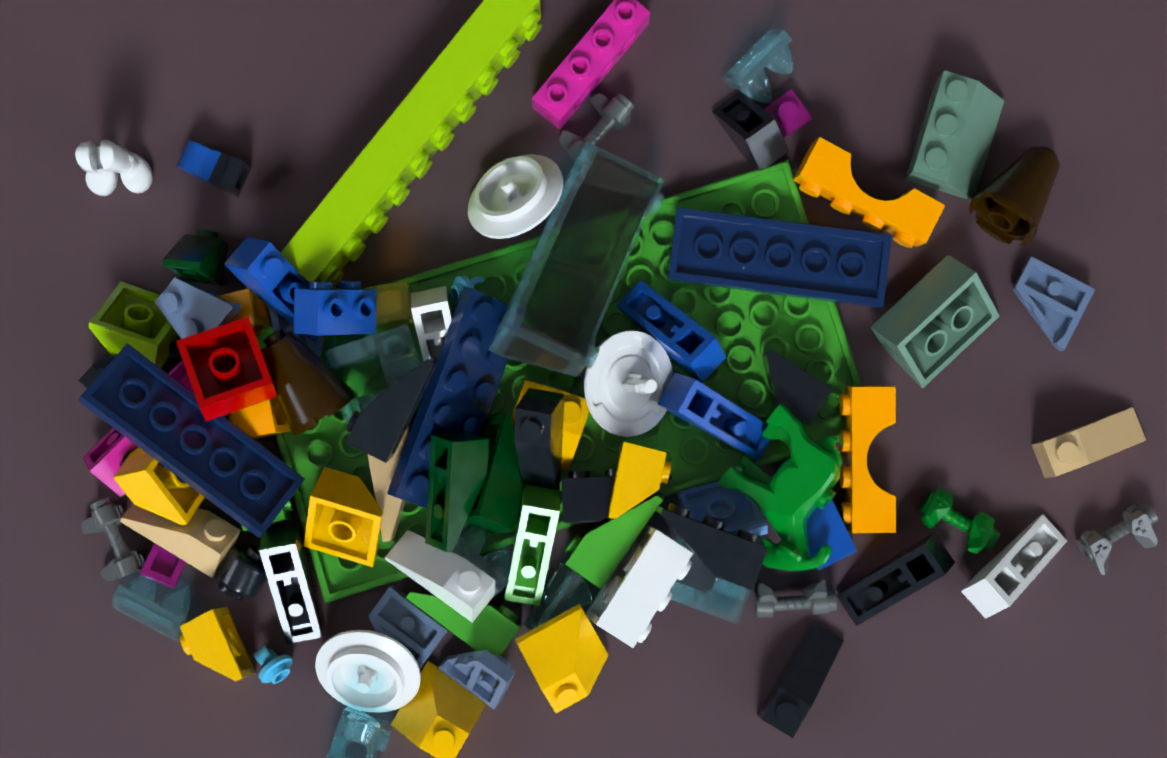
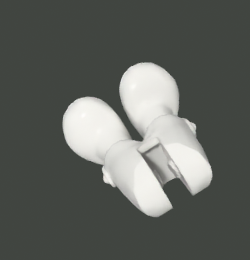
(106, 161)

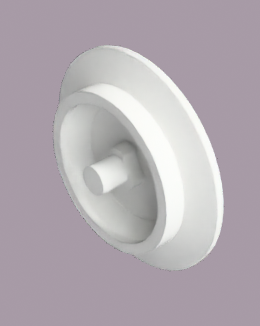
(515, 196)
(628, 383)
(368, 671)

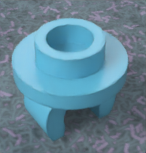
(458, 286)
(274, 667)

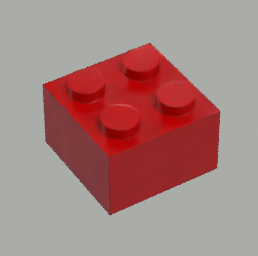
(226, 368)

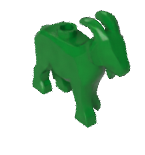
(792, 492)

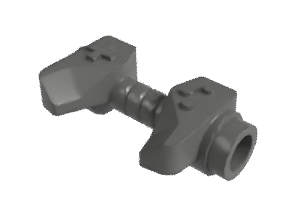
(614, 116)
(107, 518)
(1136, 521)
(814, 597)

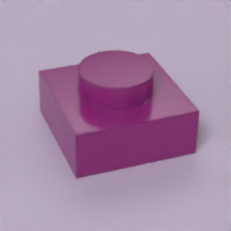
(788, 113)
(163, 567)

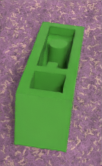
(607, 543)
(533, 545)
(489, 631)

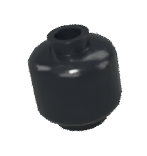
(242, 572)

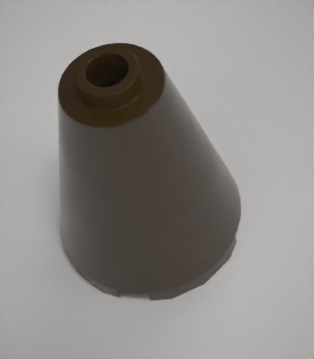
(1017, 197)
(303, 381)

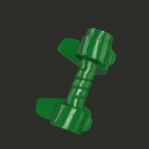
(979, 530)

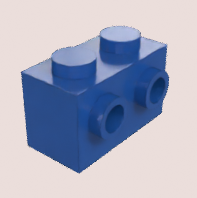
(334, 310)

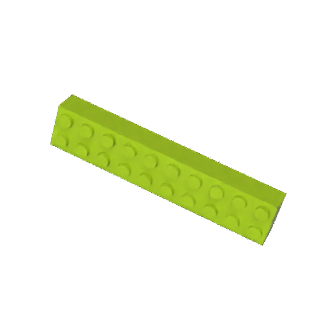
(411, 138)

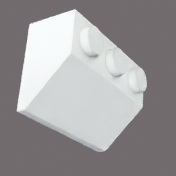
(640, 586)

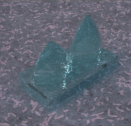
(748, 72)
(493, 564)
(563, 590)
(164, 617)

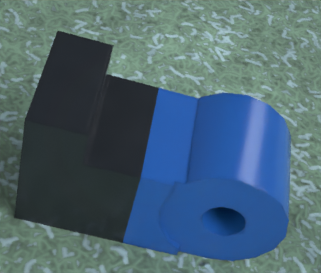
(214, 167)

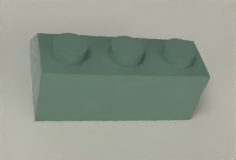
(955, 136)
(936, 320)

